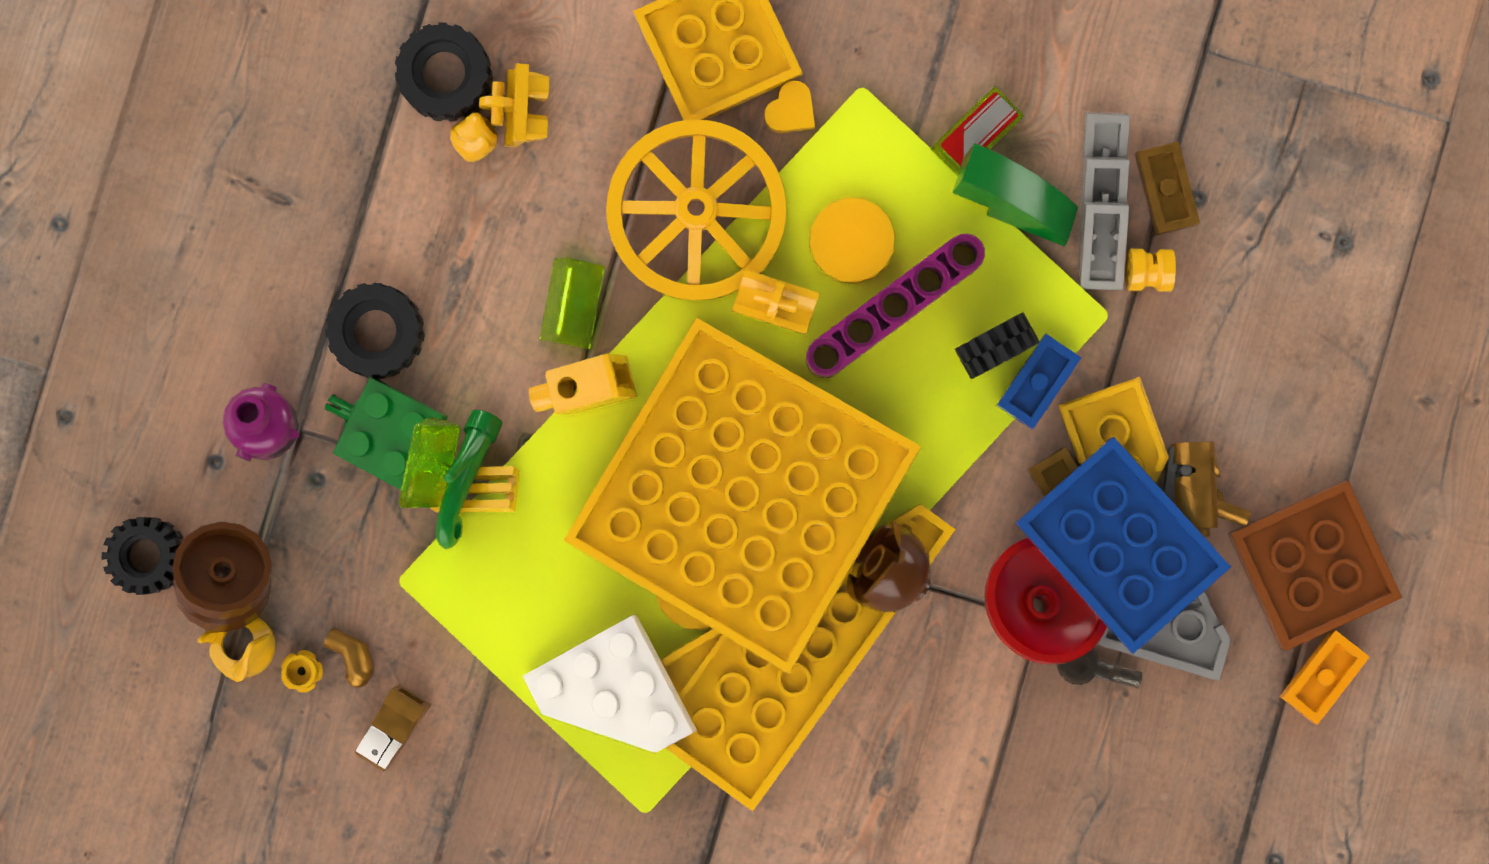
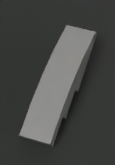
(1104, 201)

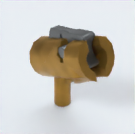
(1193, 486)

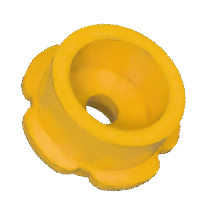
(293, 679)

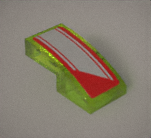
(983, 124)

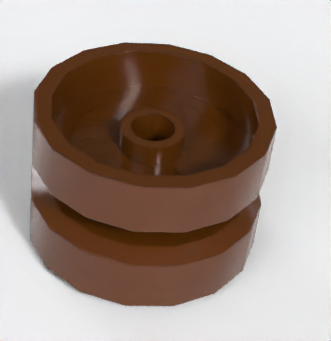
(222, 576)

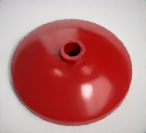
(1048, 637)

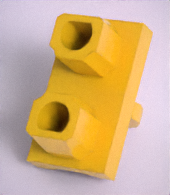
(520, 88)
(775, 302)

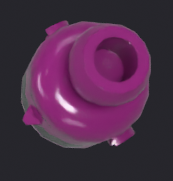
(260, 423)

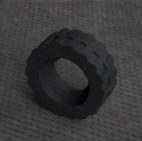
(443, 39)
(342, 327)

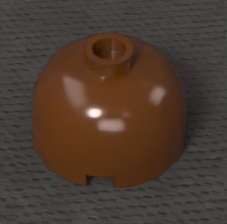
(891, 571)

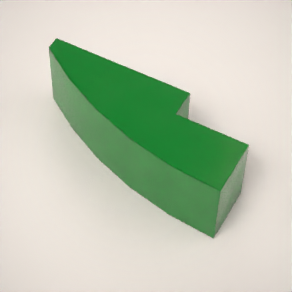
(1015, 195)

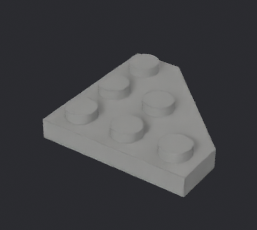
(1189, 642)

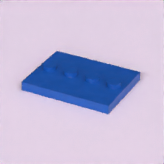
(1123, 545)

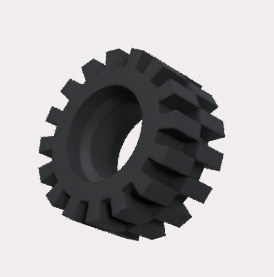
(997, 345)
(119, 550)

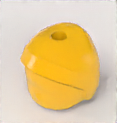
(473, 137)

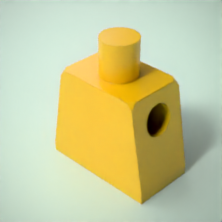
(599, 383)

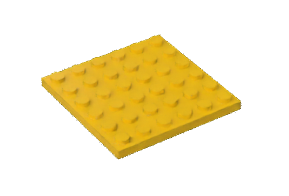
(743, 495)

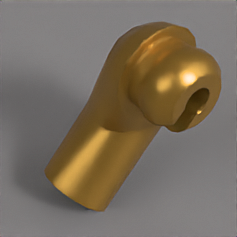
(355, 655)

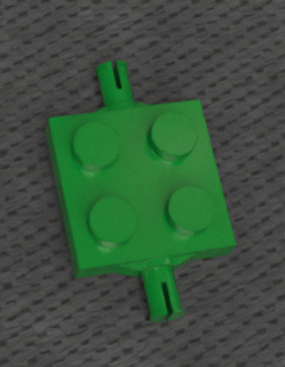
(379, 429)

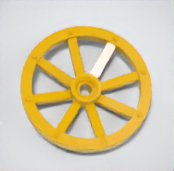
(707, 221)

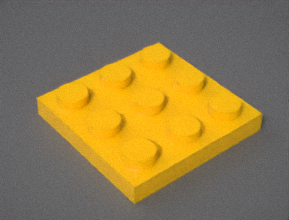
(717, 52)

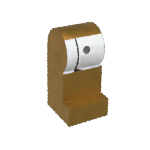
(392, 727)

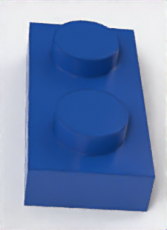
(1038, 381)

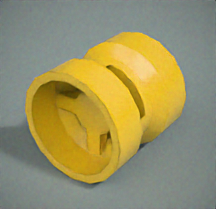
(1150, 270)

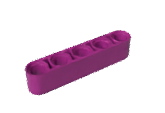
(909, 291)

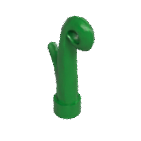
(481, 431)

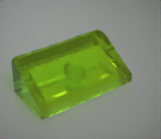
(572, 302)
(428, 460)

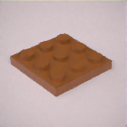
(1315, 565)

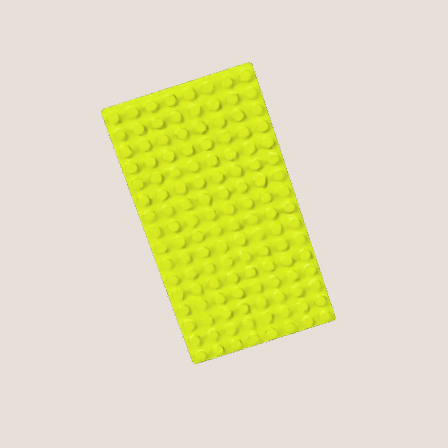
(529, 596)

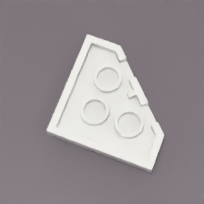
(614, 689)

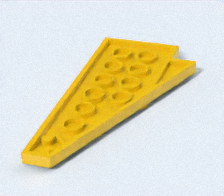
(758, 715)

